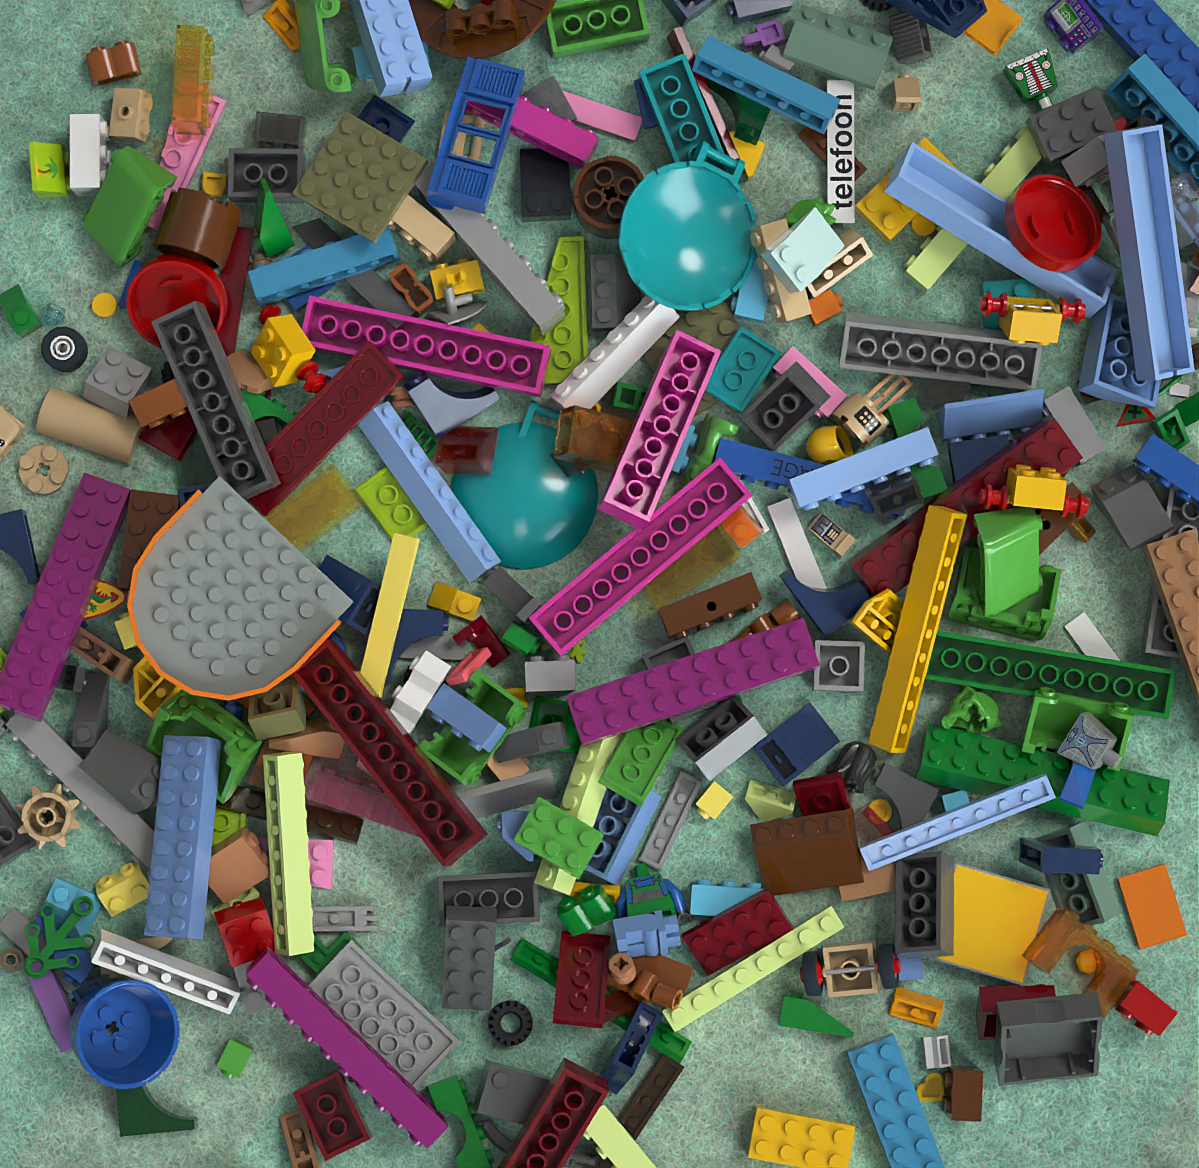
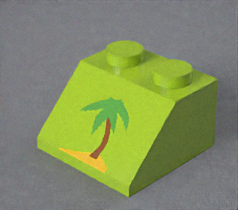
(49, 170)

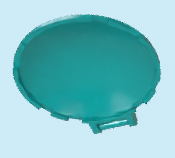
(689, 232)
(527, 502)

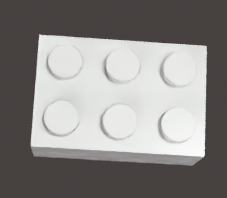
(88, 153)

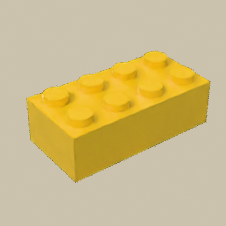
(884, 212)
(799, 1139)

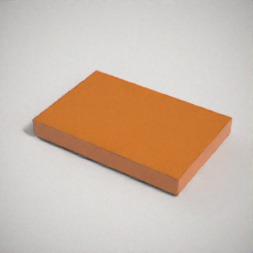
(1152, 906)

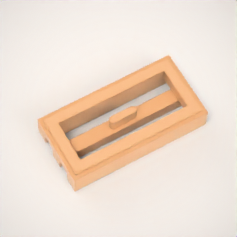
(901, 378)

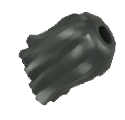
(855, 764)

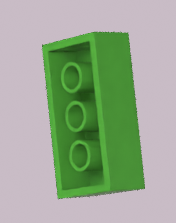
(595, 25)

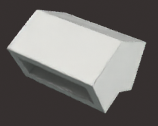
(936, 1051)

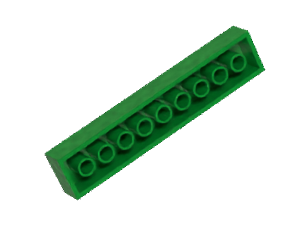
(1026, 668)
(990, 765)

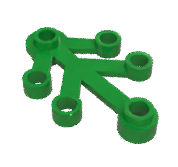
(56, 940)

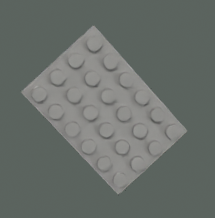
(383, 1013)

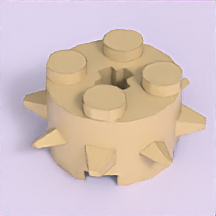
(36, 823)

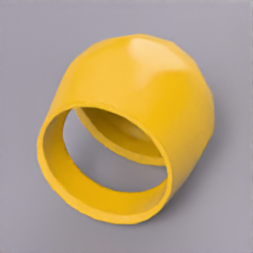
(823, 445)

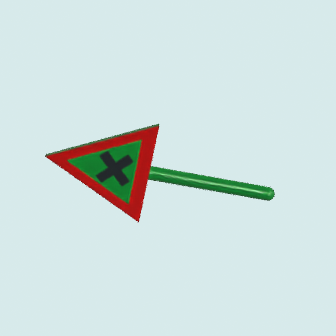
(1135, 414)

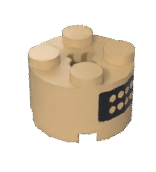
(860, 420)

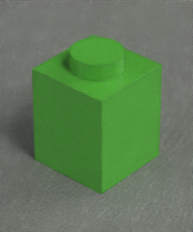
(235, 1058)

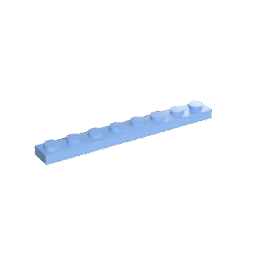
(957, 822)

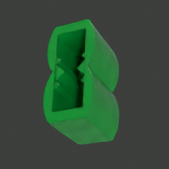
(521, 639)
(585, 910)

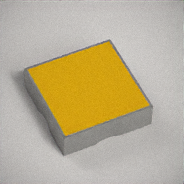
(994, 923)

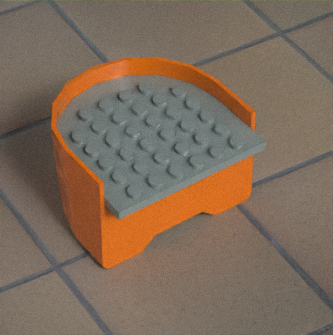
(228, 599)

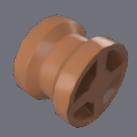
(401, 398)
(627, 972)

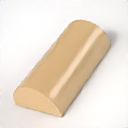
(88, 425)

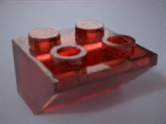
(467, 450)

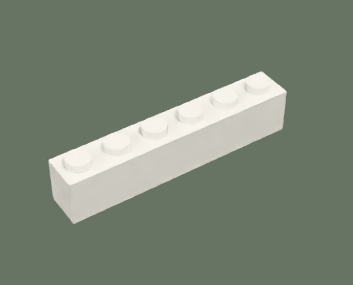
(615, 355)
(165, 971)

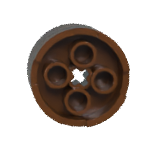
(596, 178)
(197, 227)

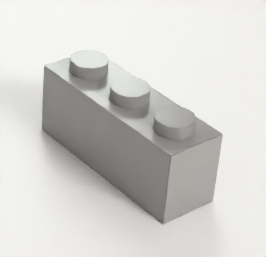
(1074, 422)

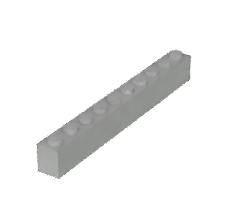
(63, 761)

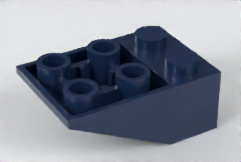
(358, 588)
(796, 744)

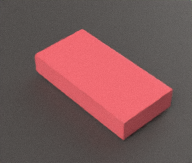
(467, 666)

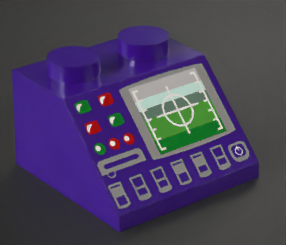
(1073, 23)

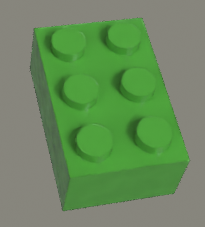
(558, 838)

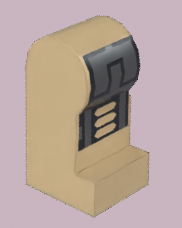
(831, 535)

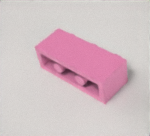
(832, 389)

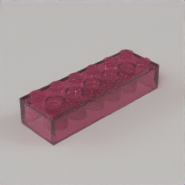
(357, 799)

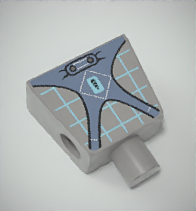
(1090, 743)

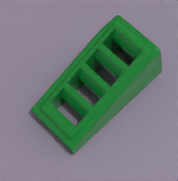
(431, 453)

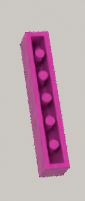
(543, 130)

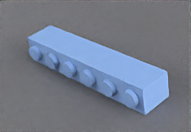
(863, 468)

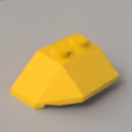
(879, 619)
(151, 689)

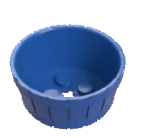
(144, 1037)

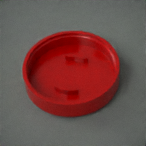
(1053, 223)
(170, 284)

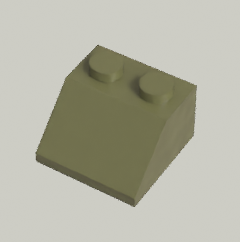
(278, 710)

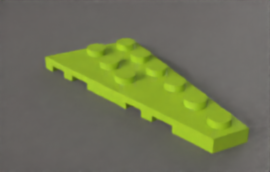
(570, 336)

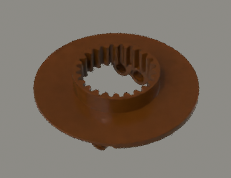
(481, 28)

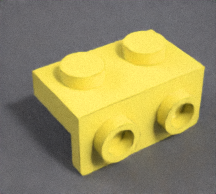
(123, 888)

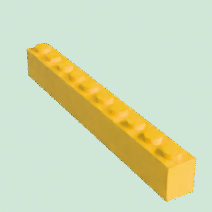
(917, 629)

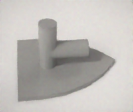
(457, 307)

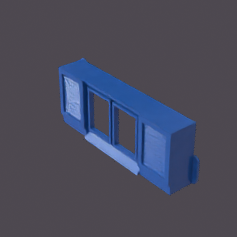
(462, 180)

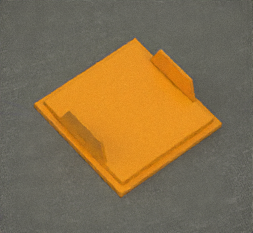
(994, 27)

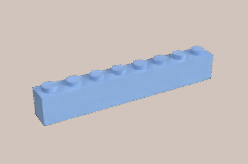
(429, 492)

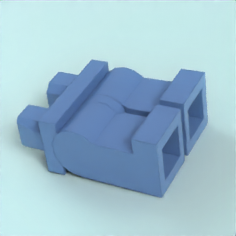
(646, 934)

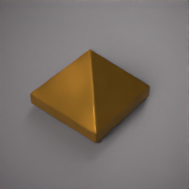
(1082, 530)

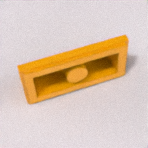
(284, 22)
(916, 1007)

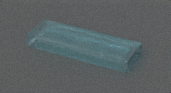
(162, 94)

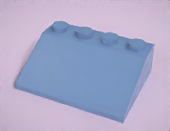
(1109, 359)
(990, 415)
(623, 828)

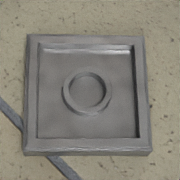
(550, 95)

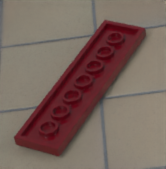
(327, 421)

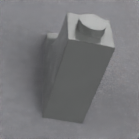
(511, 594)
(909, 796)

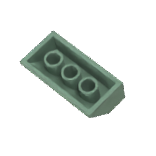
(837, 47)
(1084, 894)

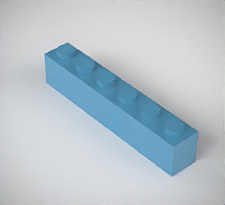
(765, 84)
(321, 266)

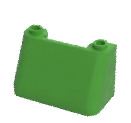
(317, 71)
(126, 204)
(1007, 558)
(1025, 620)
(1054, 714)
(202, 717)
(454, 752)

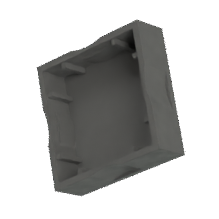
(1048, 1038)

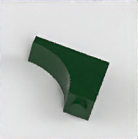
(748, 114)
(143, 1115)

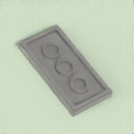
(509, 793)

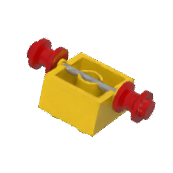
(1031, 317)
(286, 351)
(1036, 490)

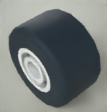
(65, 357)

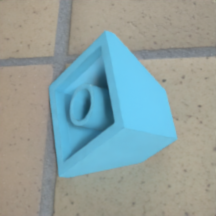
(62, 897)

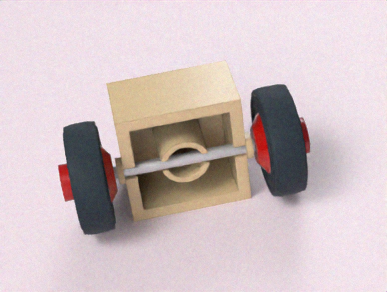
(851, 969)

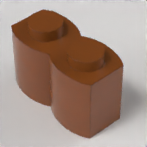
(113, 63)
(407, 285)

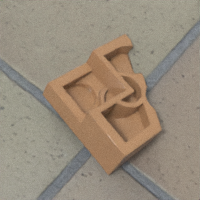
(248, 372)

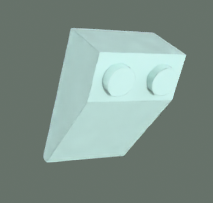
(803, 251)

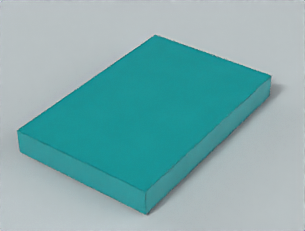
(741, 370)

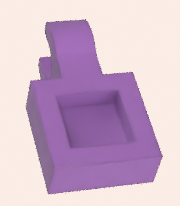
(766, 35)

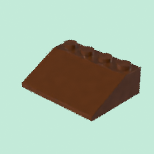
(808, 852)

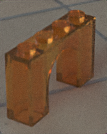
(1062, 932)

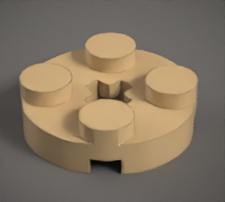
(31, 462)

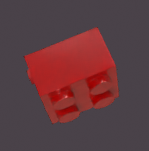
(245, 930)
(1146, 1008)

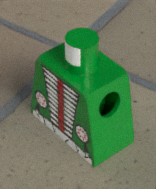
(1033, 78)

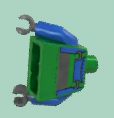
(650, 894)

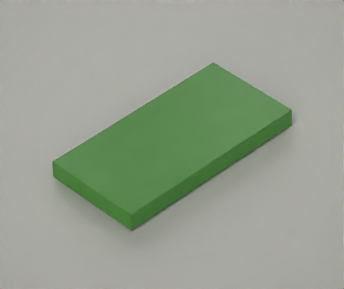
(640, 760)

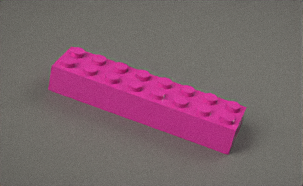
(659, 430)

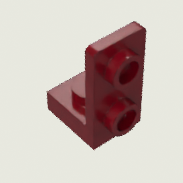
(483, 636)

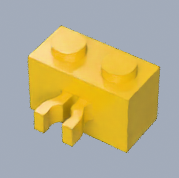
(464, 278)

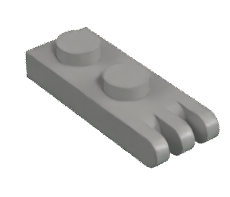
(343, 918)

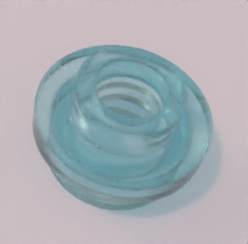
(53, 314)

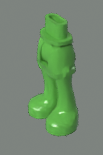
(711, 432)

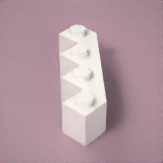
(417, 693)

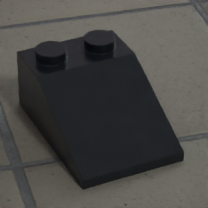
(544, 186)

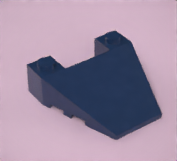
(945, 15)

